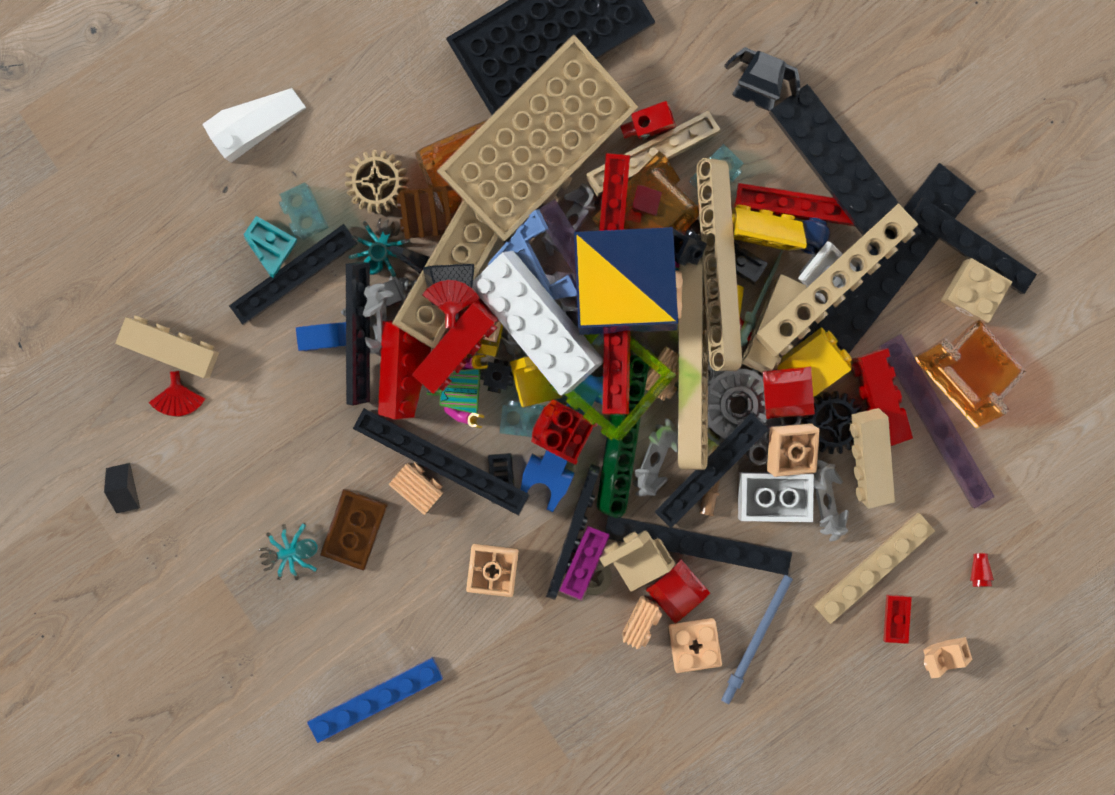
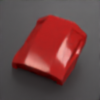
(788, 392)
(561, 431)
(678, 591)

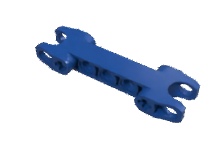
(551, 468)

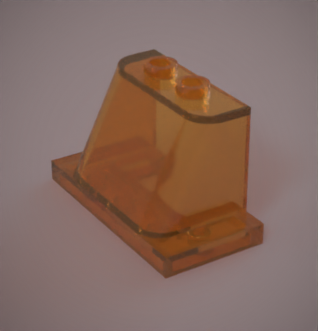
(675, 206)
(973, 372)

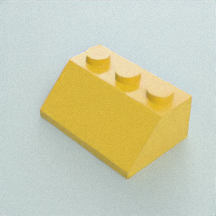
(767, 230)

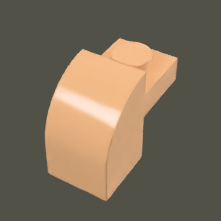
(946, 656)

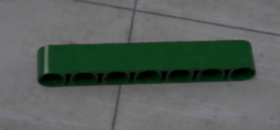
(622, 470)

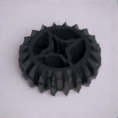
(829, 413)

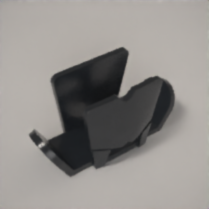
(763, 78)

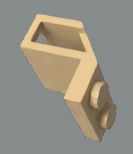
(638, 559)

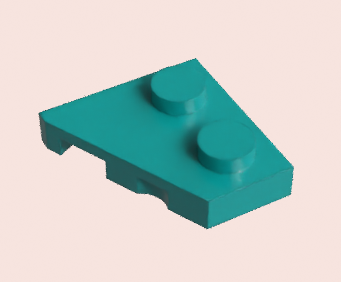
(269, 244)

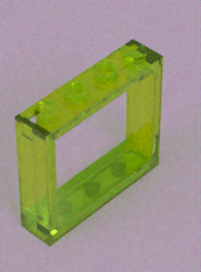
(594, 416)

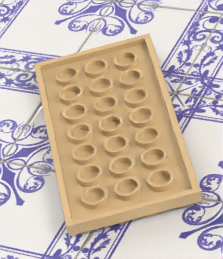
(537, 138)

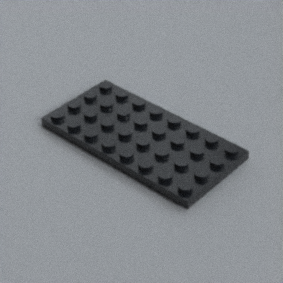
(521, 35)

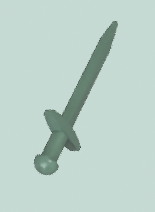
(750, 319)

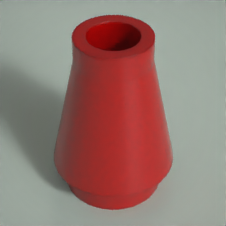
(981, 571)

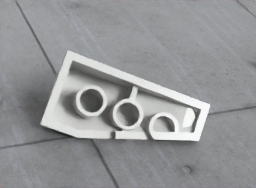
(247, 124)

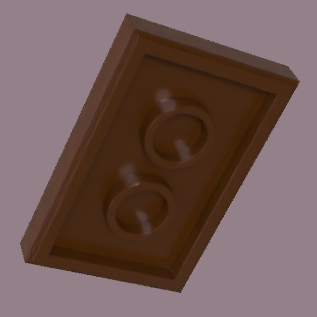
(353, 529)

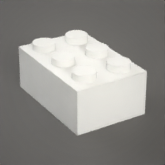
(775, 498)

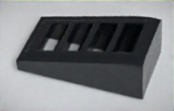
(411, 258)
(502, 458)

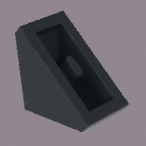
(121, 488)

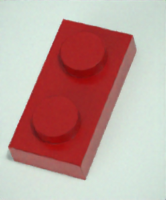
(897, 619)

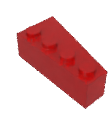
(456, 346)
(399, 359)
(878, 390)

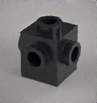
(688, 247)
(506, 380)

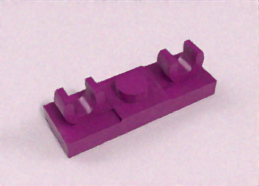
(584, 563)

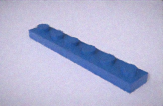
(375, 699)

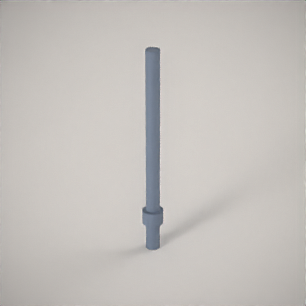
(736, 679)

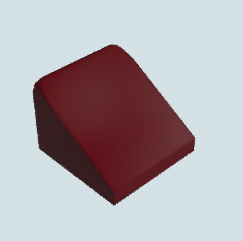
(646, 200)

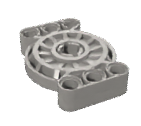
(749, 386)

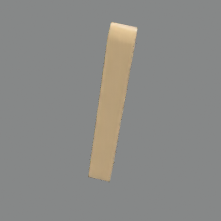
(719, 265)
(693, 371)

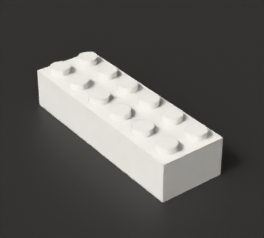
(536, 322)

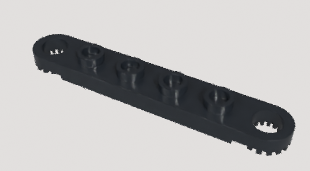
(571, 541)

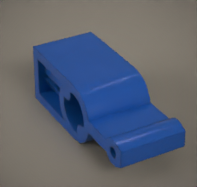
(321, 336)

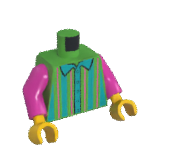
(461, 396)

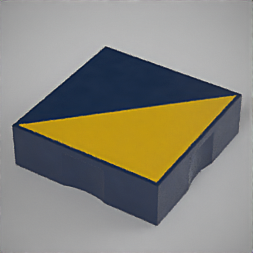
(626, 280)

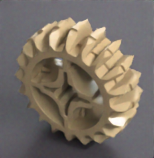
(367, 181)

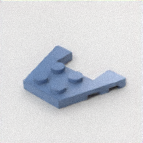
(520, 245)

